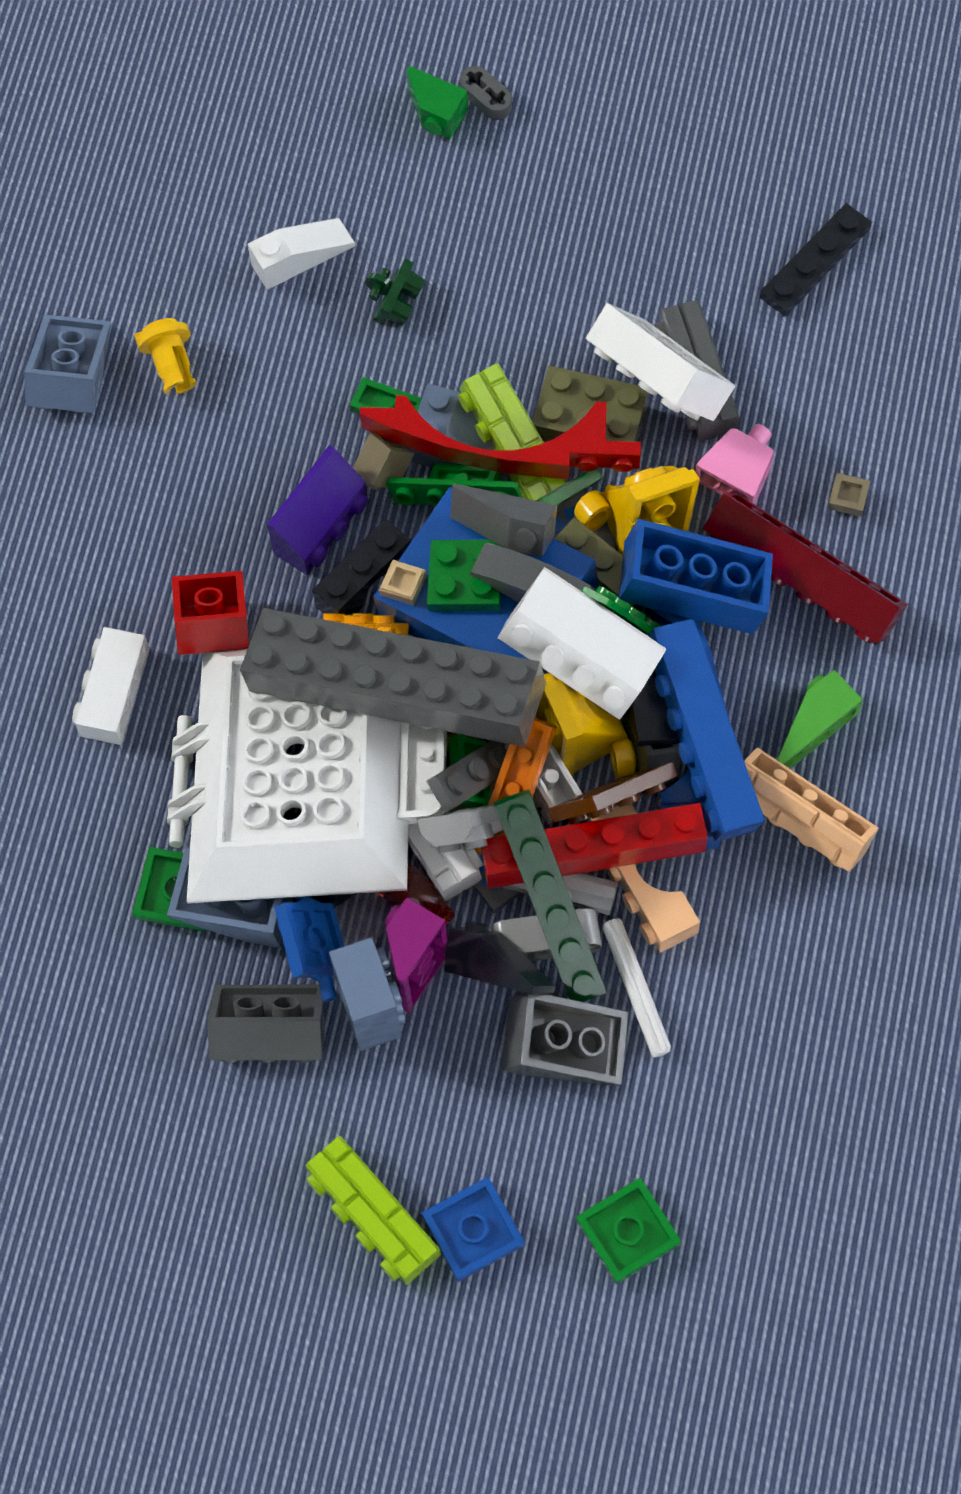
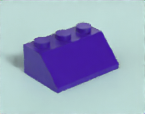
(317, 512)

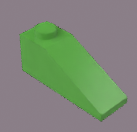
(824, 710)

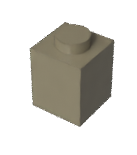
(382, 460)

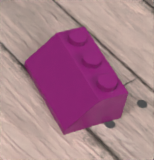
(416, 948)

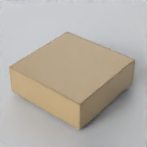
(403, 582)

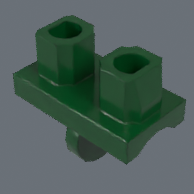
(402, 281)

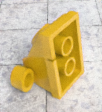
(653, 494)
(584, 729)

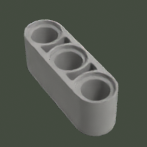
(530, 940)

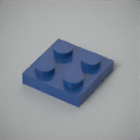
(473, 1229)

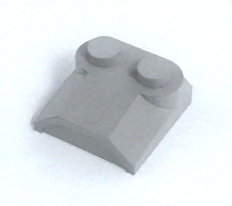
(464, 826)

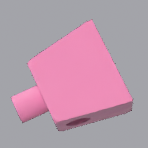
(738, 463)

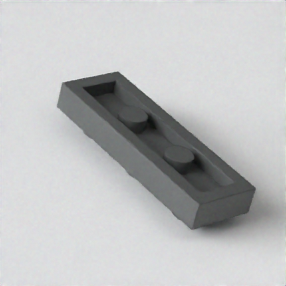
(468, 775)

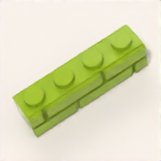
(504, 423)
(372, 1210)

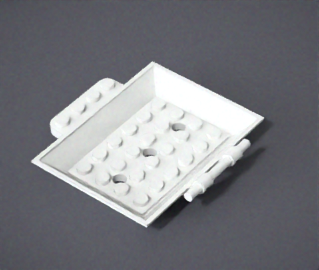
(353, 782)

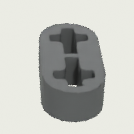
(489, 89)

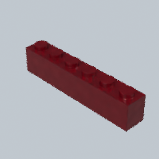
(808, 568)

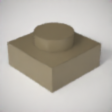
(849, 494)

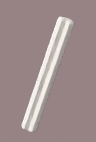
(636, 987)

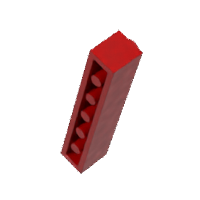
(607, 843)

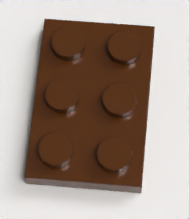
(620, 791)

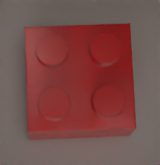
(210, 612)

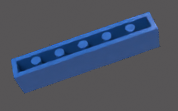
(705, 733)

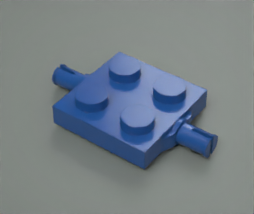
(308, 936)

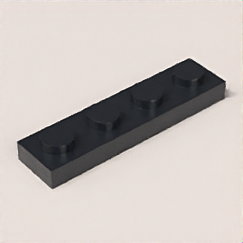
(815, 259)

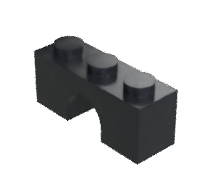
(350, 580)

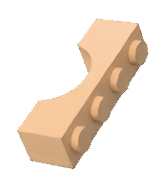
(664, 914)

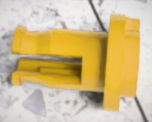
(165, 343)

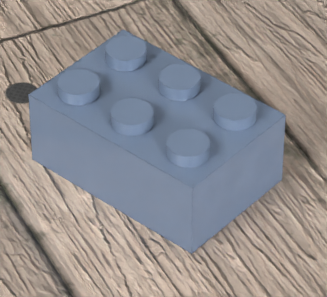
(368, 993)

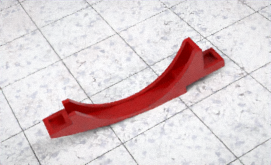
(579, 447)

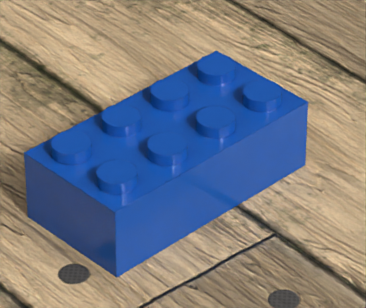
(696, 576)

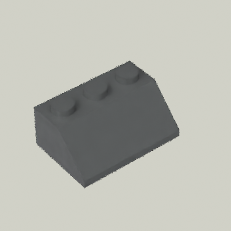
(266, 1023)

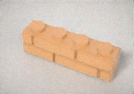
(809, 812)

